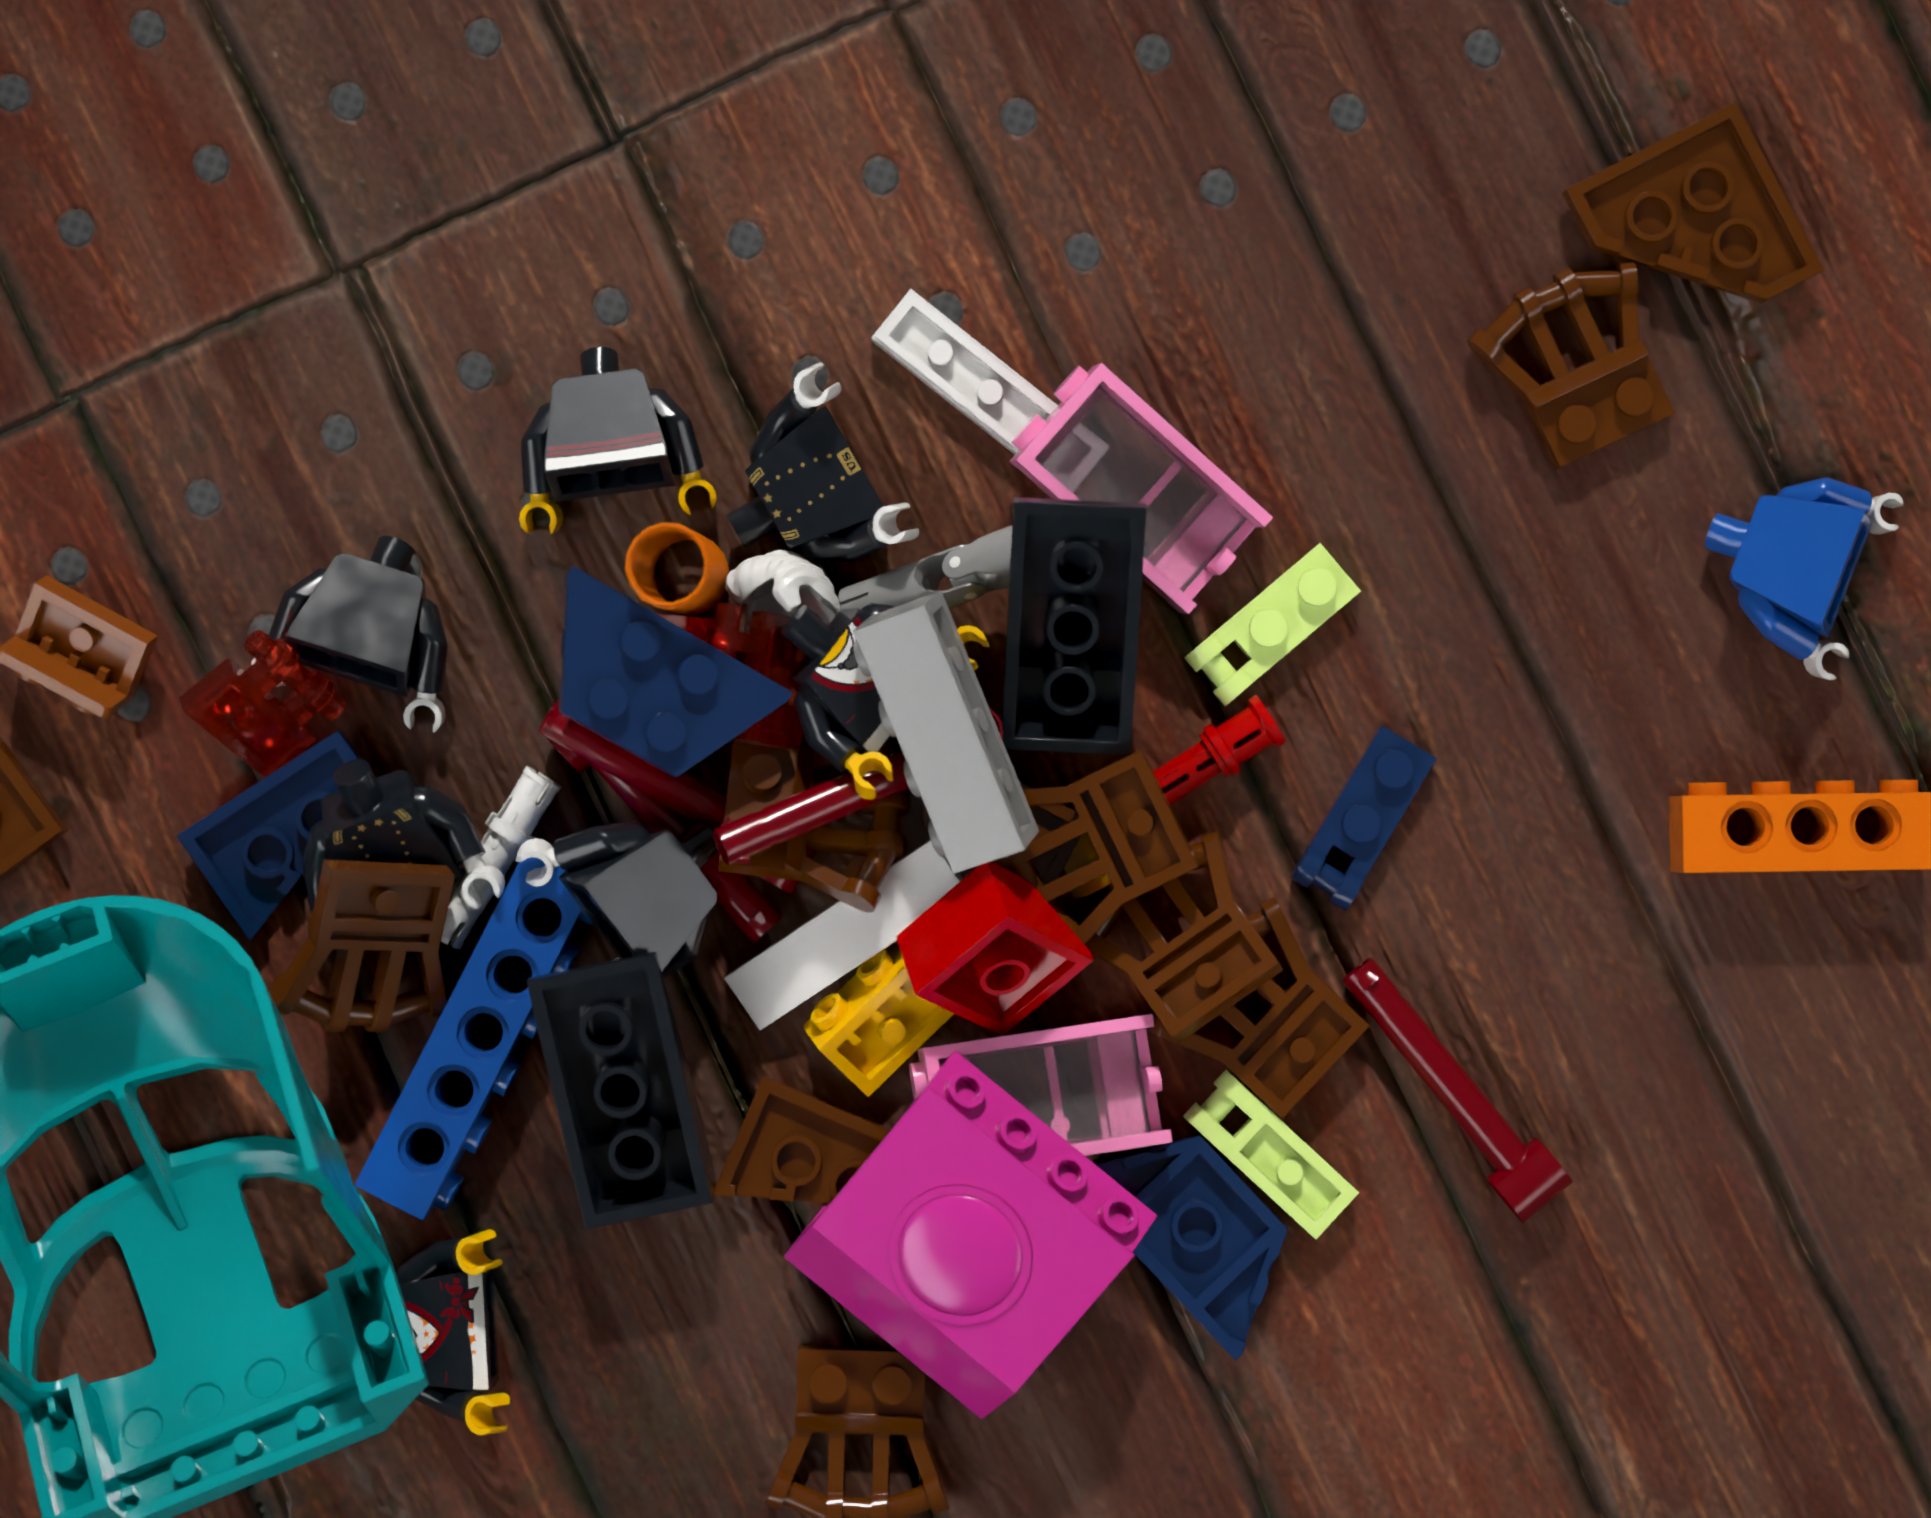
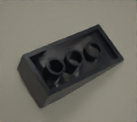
(1072, 625)
(622, 1090)

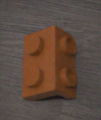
(78, 649)

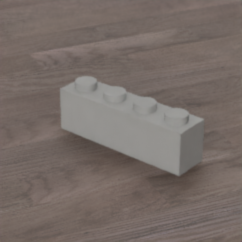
(945, 732)

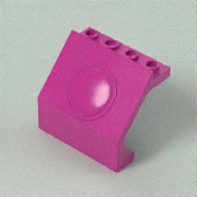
(972, 1237)

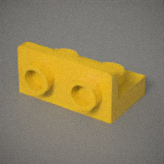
(874, 1021)

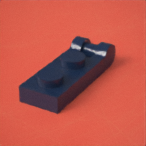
(1364, 815)

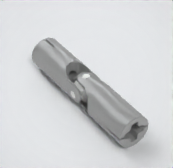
(970, 567)

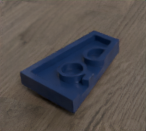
(258, 839)

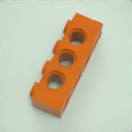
(1703, 846)

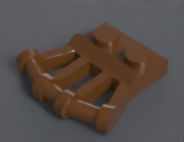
(1594, 402)
(771, 774)
(1129, 828)
(370, 909)
(1204, 966)
(1294, 1037)
(858, 1393)

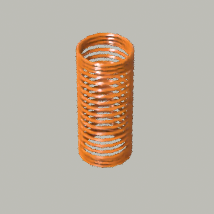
(645, 553)

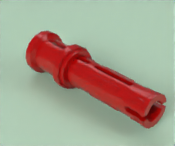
(1220, 750)

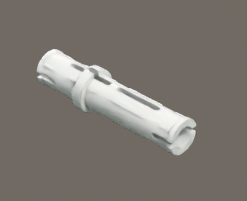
(501, 842)

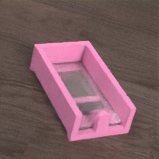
(1119, 449)
(1080, 1080)

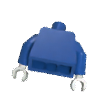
(1800, 560)

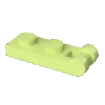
(1274, 622)
(1273, 1156)

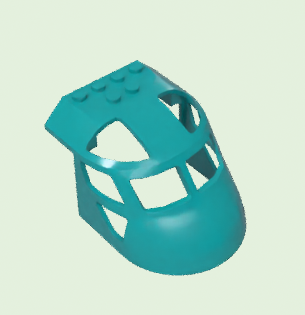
(238, 1386)

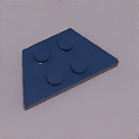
(652, 681)
(1209, 1235)

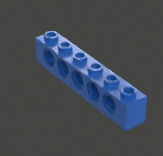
(393, 1167)

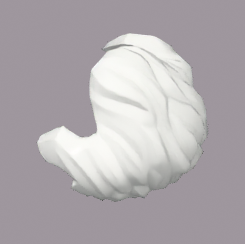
(781, 585)

